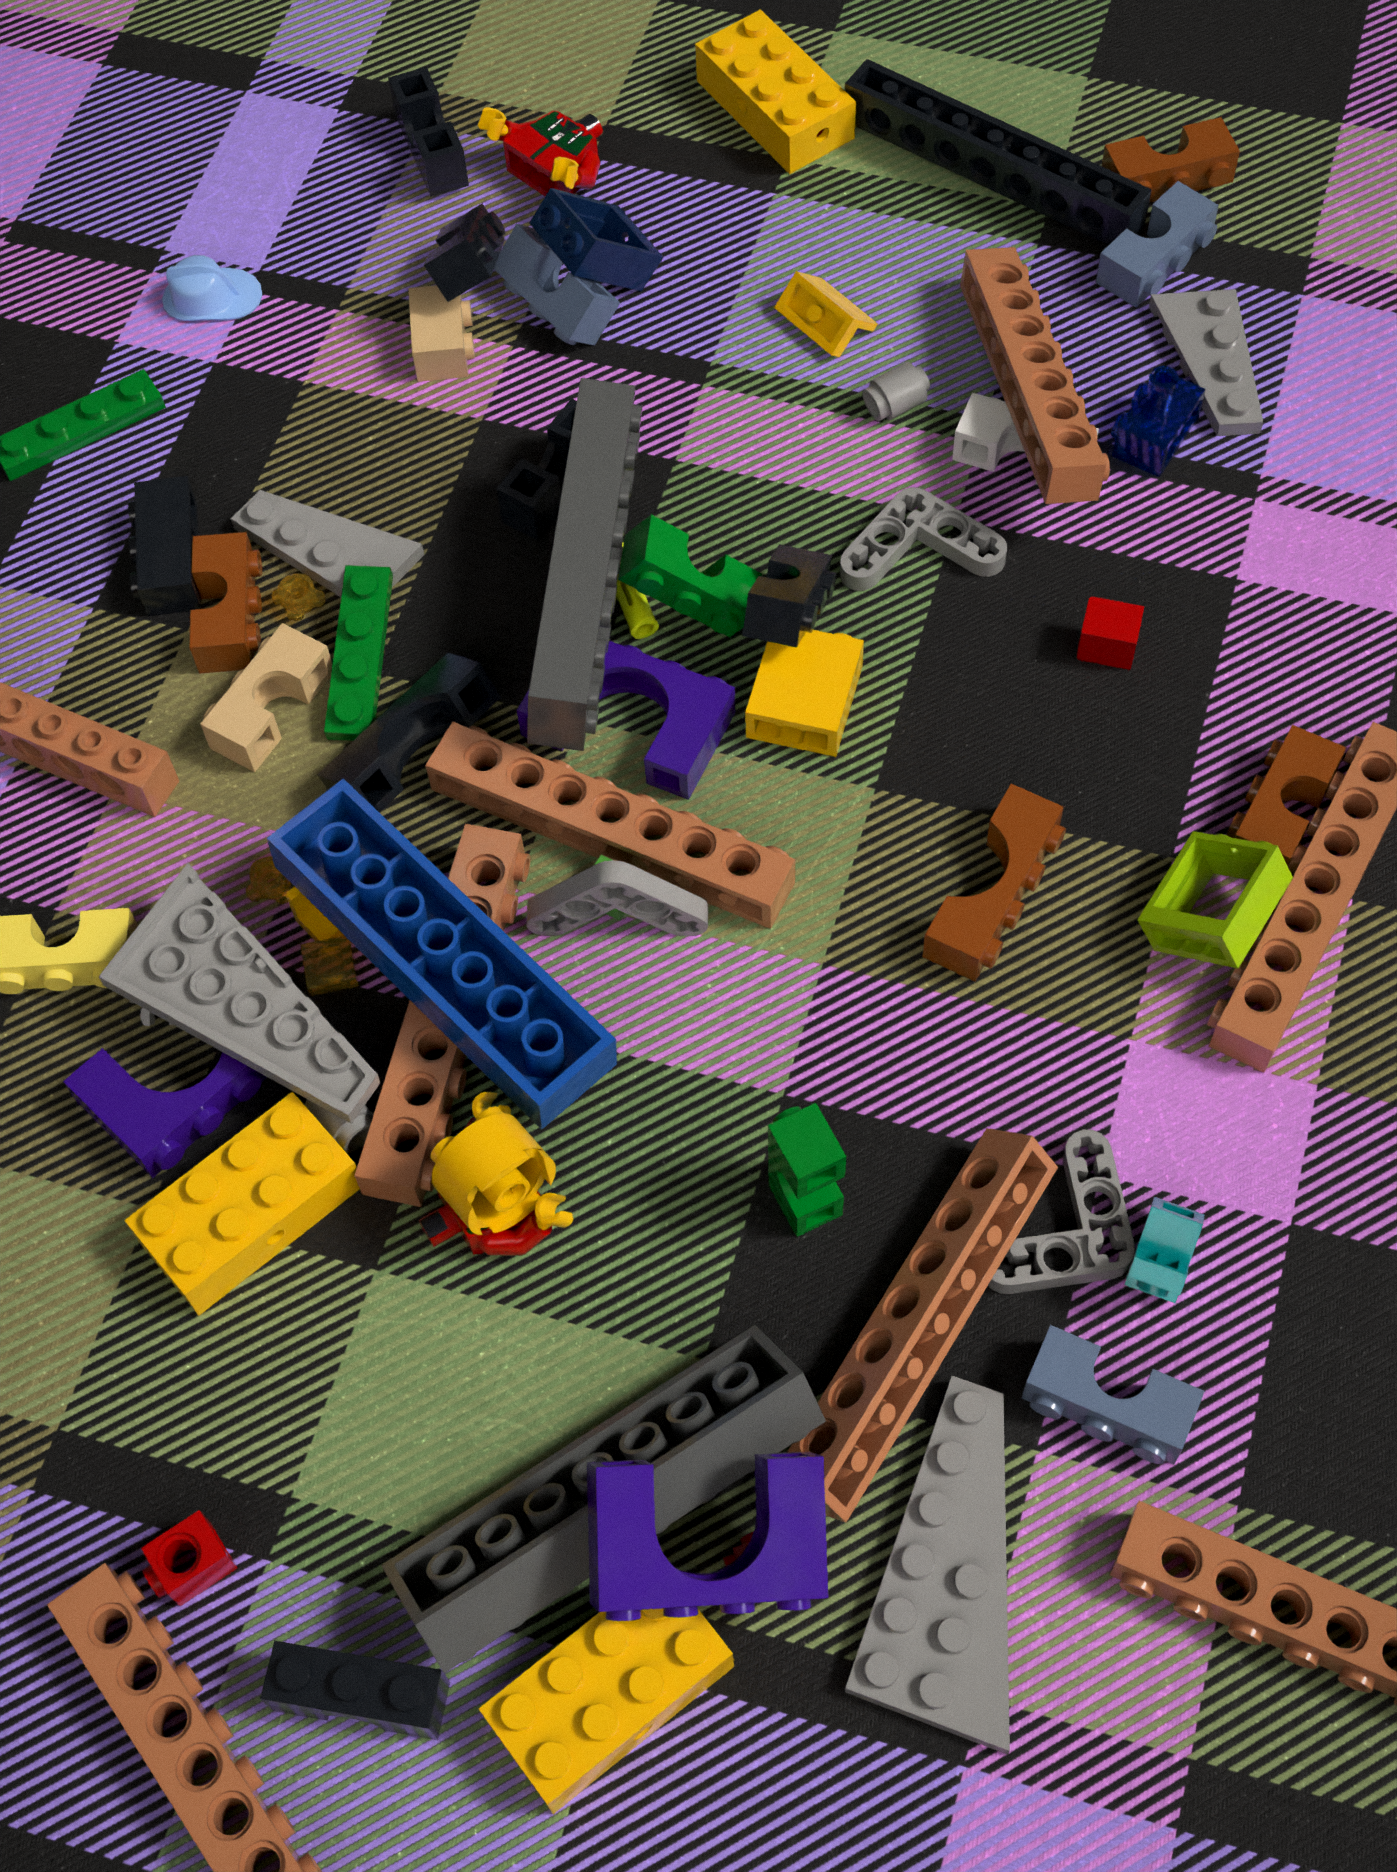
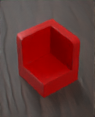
(1110, 632)

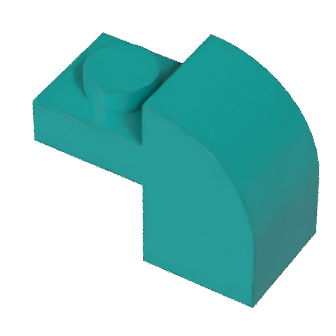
(1165, 1250)

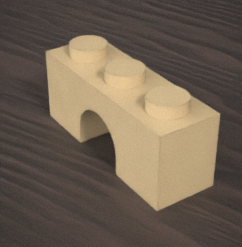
(283, 667)

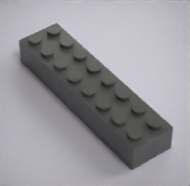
(584, 566)
(532, 1535)

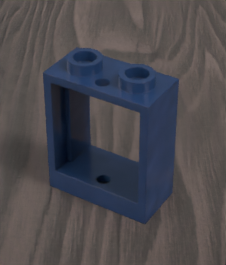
(592, 241)

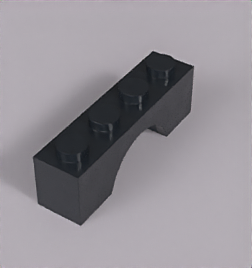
(449, 692)

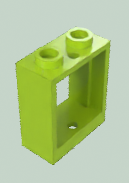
(1222, 942)

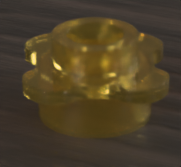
(297, 586)
(260, 873)

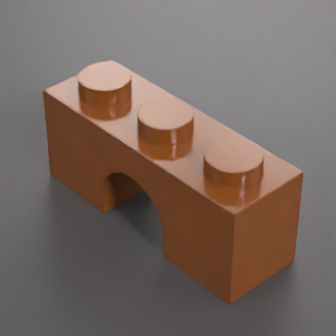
(1204, 159)
(225, 634)
(1299, 772)

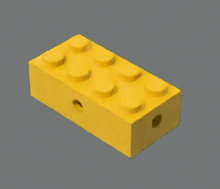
(775, 91)
(245, 1203)
(603, 1696)

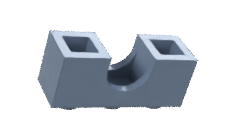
(1177, 227)
(575, 308)
(1150, 1422)

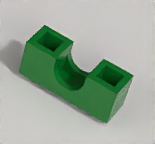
(659, 566)
(805, 1167)

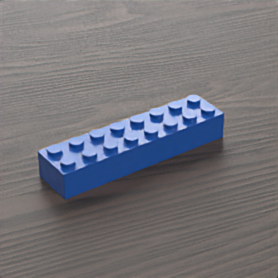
(443, 953)

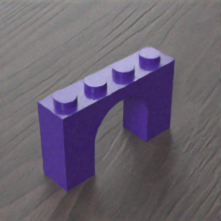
(695, 708)
(157, 1124)
(779, 1564)

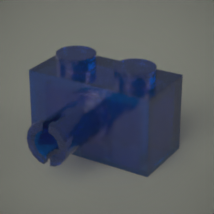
(1157, 421)

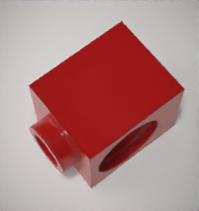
(211, 1563)

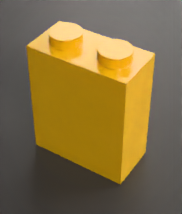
(805, 692)

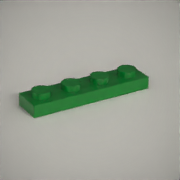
(79, 424)
(358, 651)

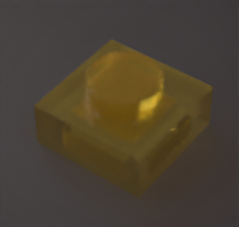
(329, 965)

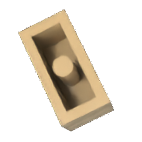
(439, 334)

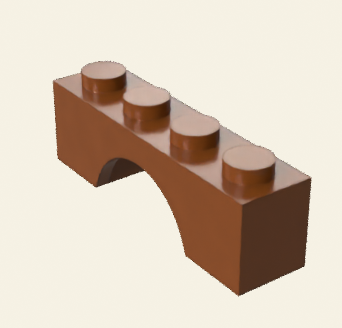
(969, 927)

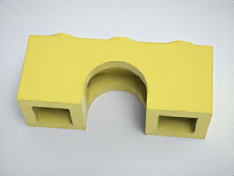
(31, 965)

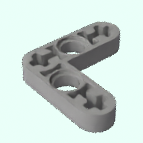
(921, 527)
(619, 887)
(1081, 1243)

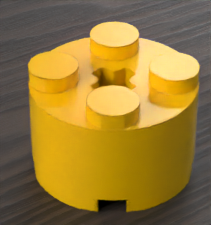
(491, 1171)

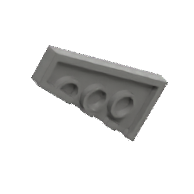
(1215, 355)
(321, 541)

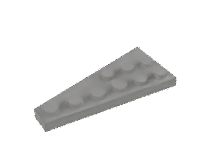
(223, 987)
(941, 1608)

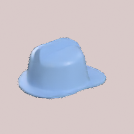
(207, 292)

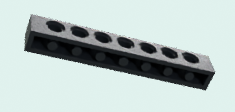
(997, 154)

